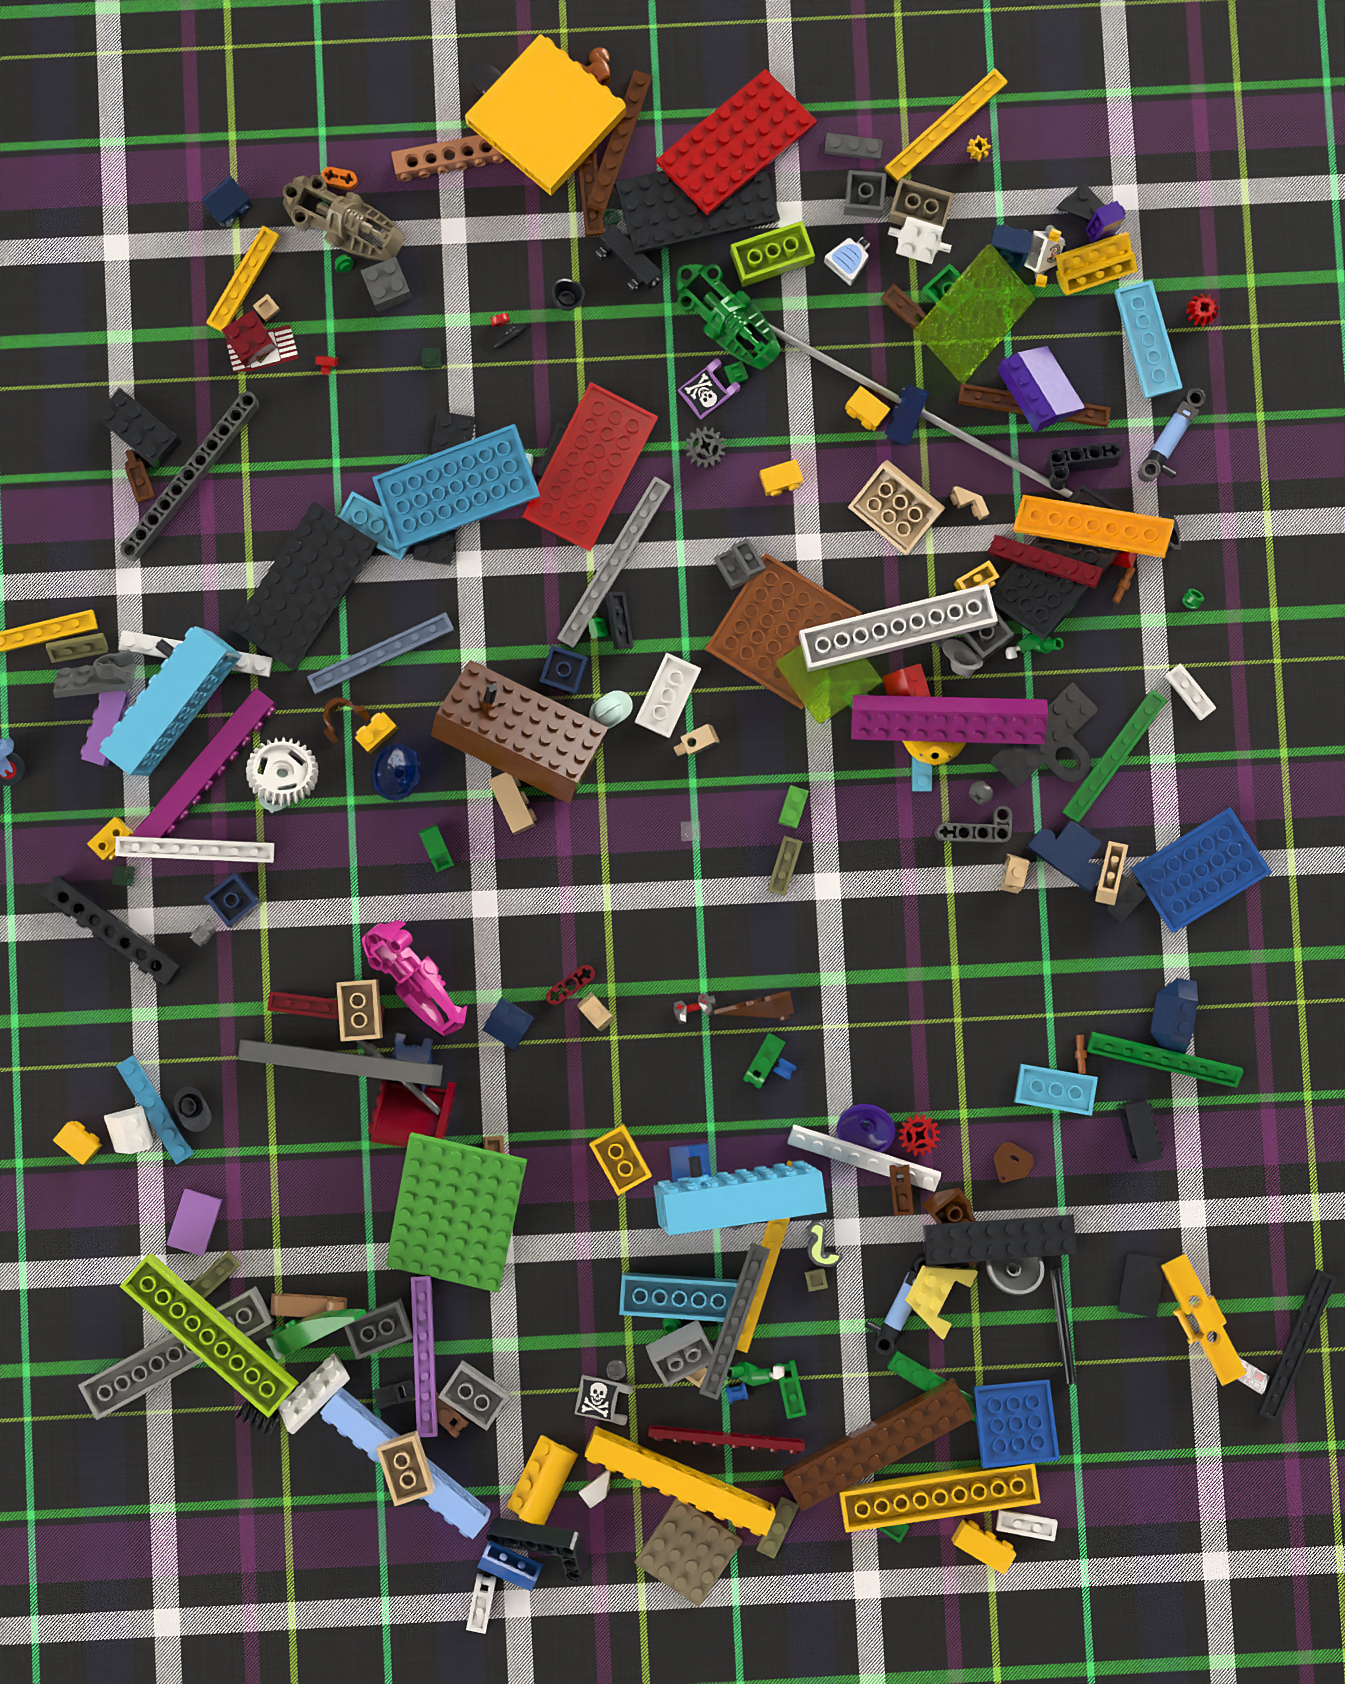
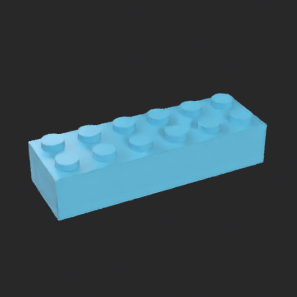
(675, 1296)

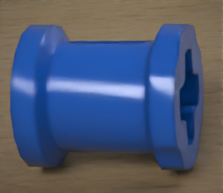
(736, 1393)

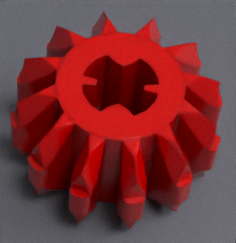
(1207, 315)

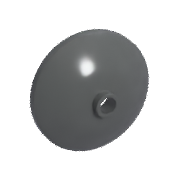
(1026, 1276)

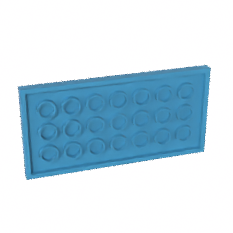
(456, 487)

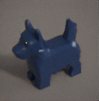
(414, 1053)

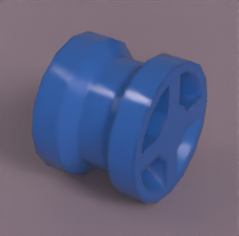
(785, 1068)

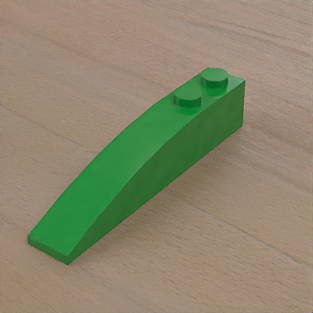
(309, 1329)

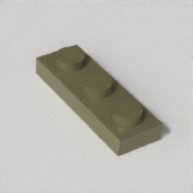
(77, 647)
(784, 866)
(216, 1274)
(785, 1512)

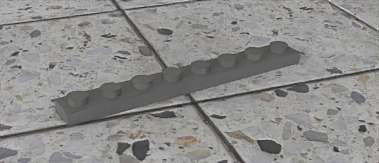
(734, 1321)

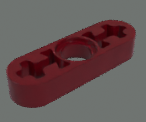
(585, 980)

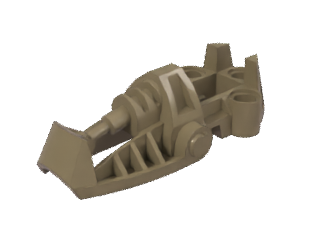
(343, 220)

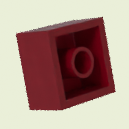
(249, 338)

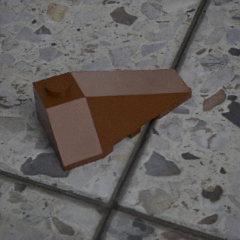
(770, 1006)
(950, 1207)

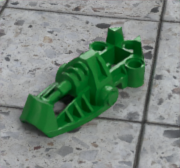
(728, 316)

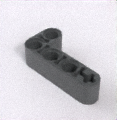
(972, 829)

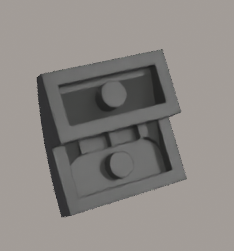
(739, 564)

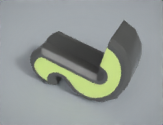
(816, 1246)

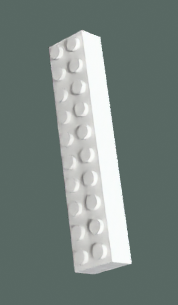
(898, 627)

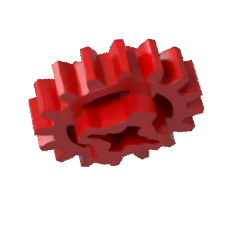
(913, 1142)

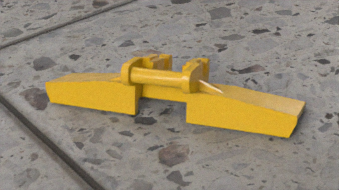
(1209, 1317)

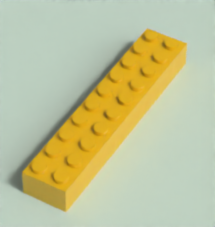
(680, 1481)
(937, 1495)

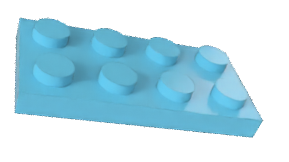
(371, 521)
(1055, 1089)

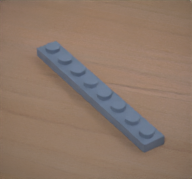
(380, 653)

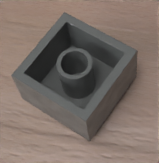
(865, 194)
(386, 284)
(989, 639)

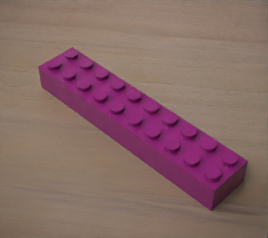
(949, 719)

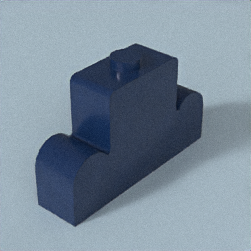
(1069, 853)

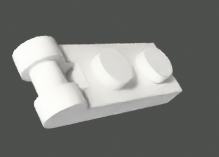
(481, 1604)

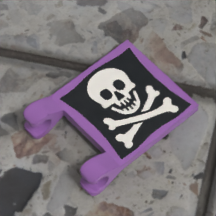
(705, 392)

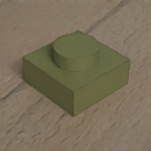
(816, 1279)

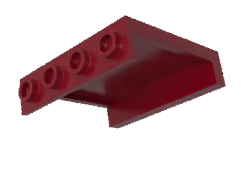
(402, 1112)

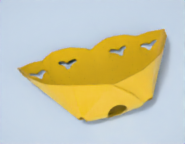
(926, 748)

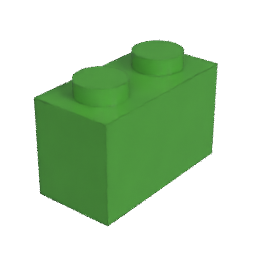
(793, 807)

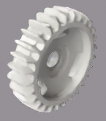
(278, 759)

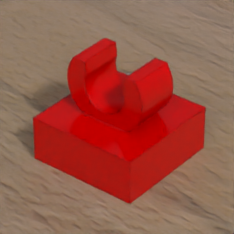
(326, 362)

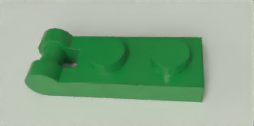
(764, 1060)
(792, 1392)

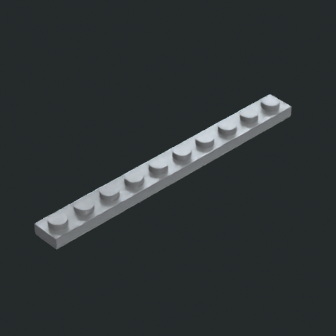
(614, 562)

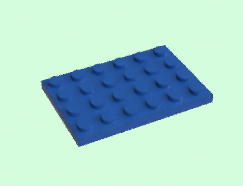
(1201, 870)

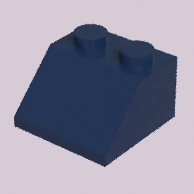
(227, 202)
(508, 1023)

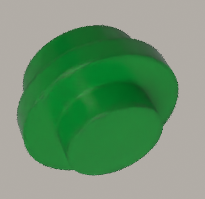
(343, 264)
(671, 1324)

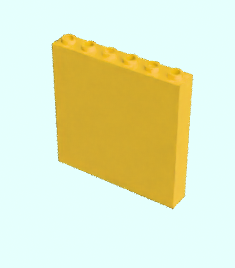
(546, 114)

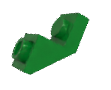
(436, 848)

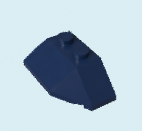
(1175, 1015)

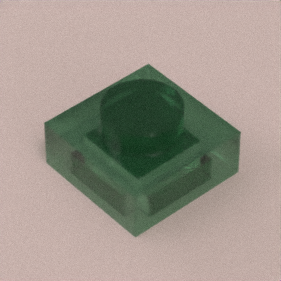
(431, 358)
(123, 876)

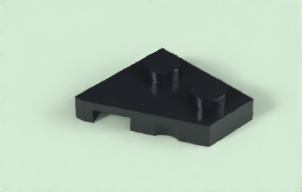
(1081, 203)

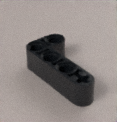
(1106, 456)

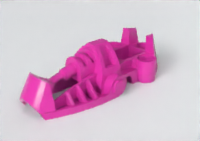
(415, 978)

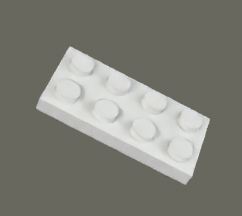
(667, 695)
(313, 1393)

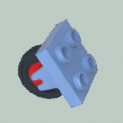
(11, 765)

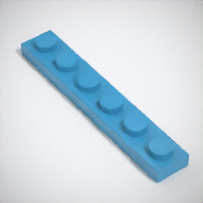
(155, 1109)

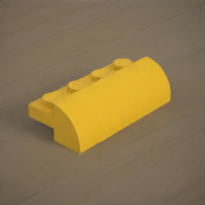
(1095, 263)
(541, 1481)

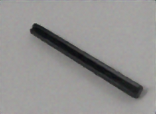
(1063, 1326)

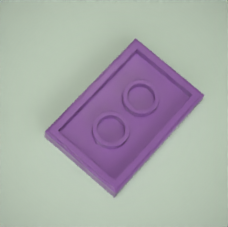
(194, 1222)

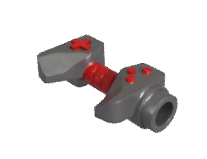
(704, 1002)

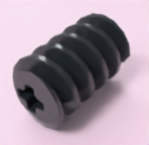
(251, 1412)

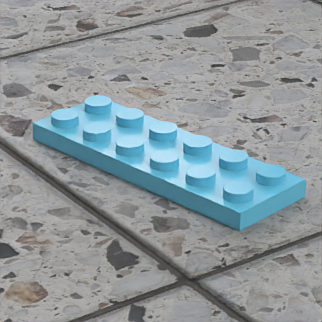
(1148, 339)

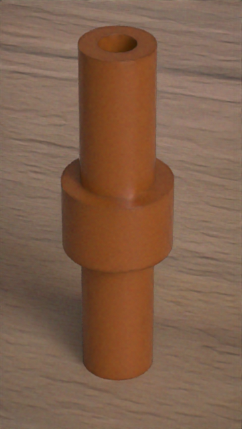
(1123, 585)
(1080, 1054)

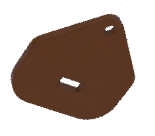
(1008, 1167)

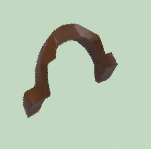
(334, 705)

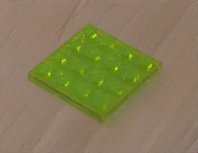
(829, 688)

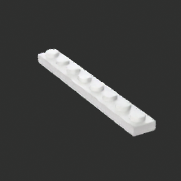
(146, 645)
(194, 849)
(860, 1156)

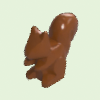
(599, 66)

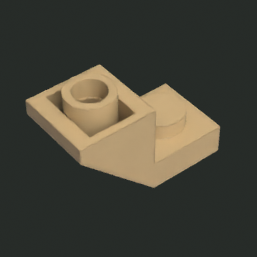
(964, 497)

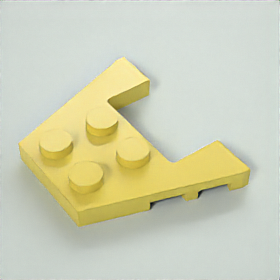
(931, 1291)

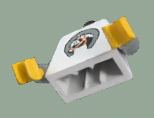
(1043, 251)

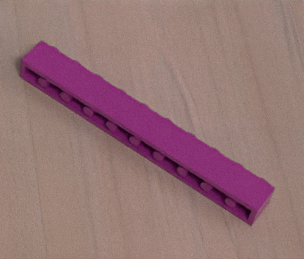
(207, 766)

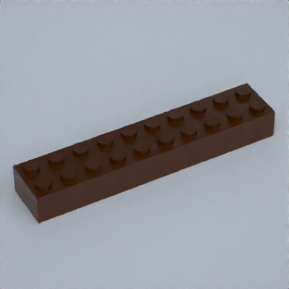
(877, 1444)

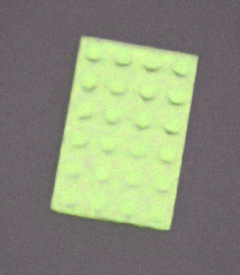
(975, 313)

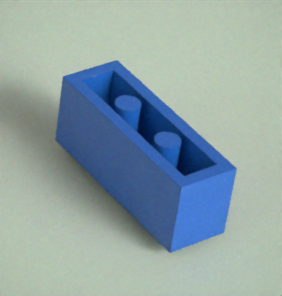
(510, 1565)

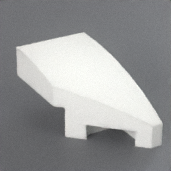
(597, 1489)

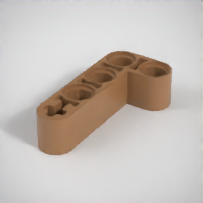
(304, 1305)

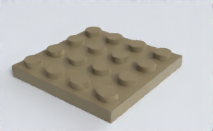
(688, 1551)

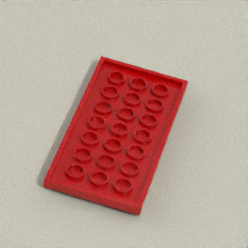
(736, 142)
(590, 466)

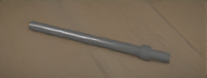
(371, 1050)

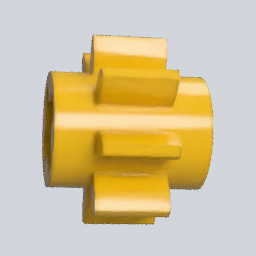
(983, 148)

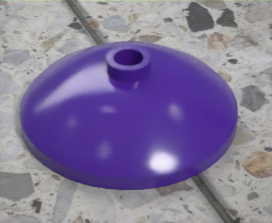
(875, 1135)

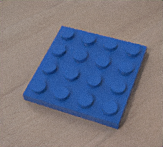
(1015, 1423)

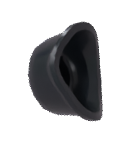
(567, 294)

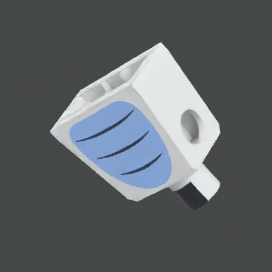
(848, 259)

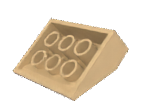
(896, 507)

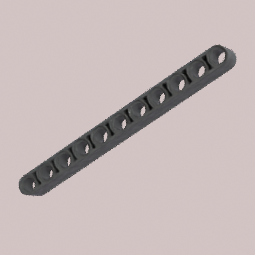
(188, 486)
(340, 1062)

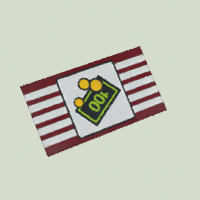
(285, 351)

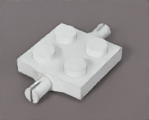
(919, 240)

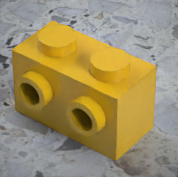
(980, 576)
(376, 732)
(105, 840)

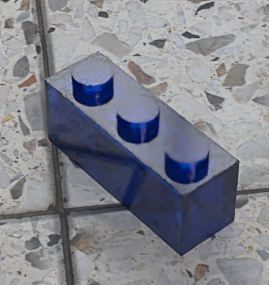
(906, 415)

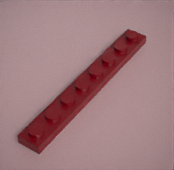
(718, 1438)

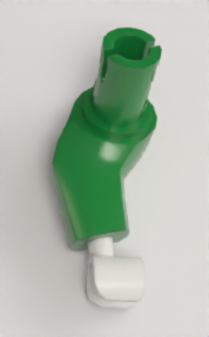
(1034, 643)
(752, 1375)

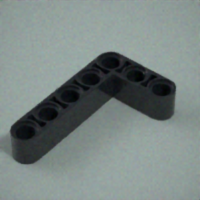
(545, 1540)

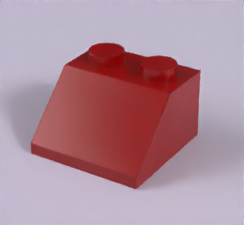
(907, 682)

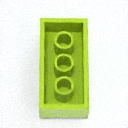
(772, 253)

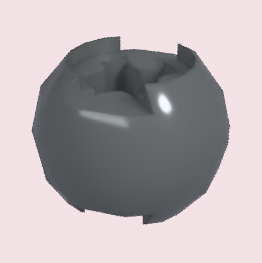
(980, 792)

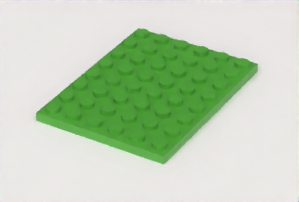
(455, 1212)

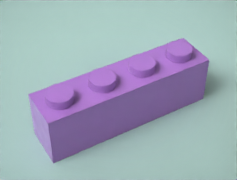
(109, 712)

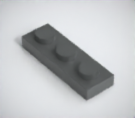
(853, 146)

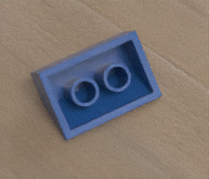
(680, 1162)

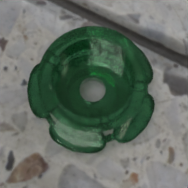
(611, 212)

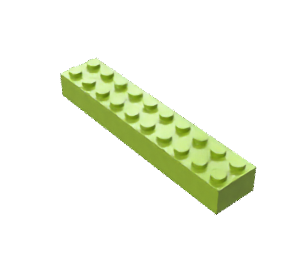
(209, 1334)

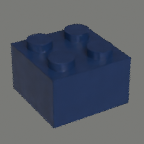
(1012, 245)
(564, 670)
(233, 900)

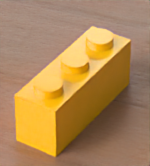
(984, 1546)

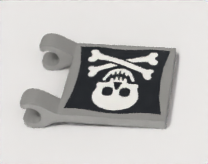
(599, 1397)

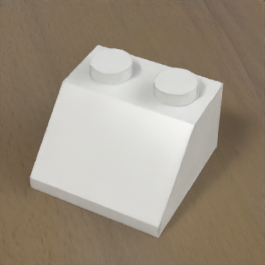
(129, 1130)

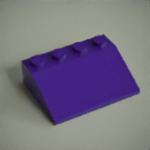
(1040, 387)

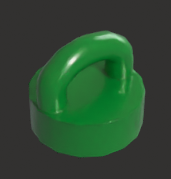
(1192, 599)

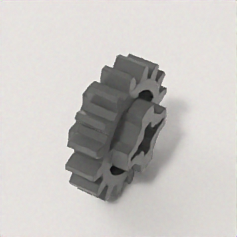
(711, 443)

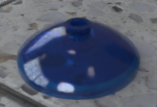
(389, 770)

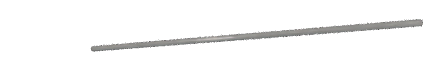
(924, 414)

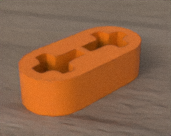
(340, 174)

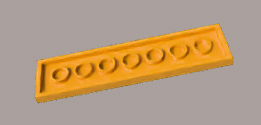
(1094, 526)

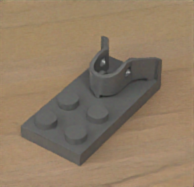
(99, 678)

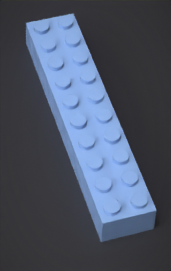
(368, 1431)

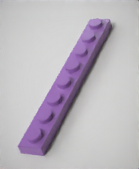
(424, 1356)

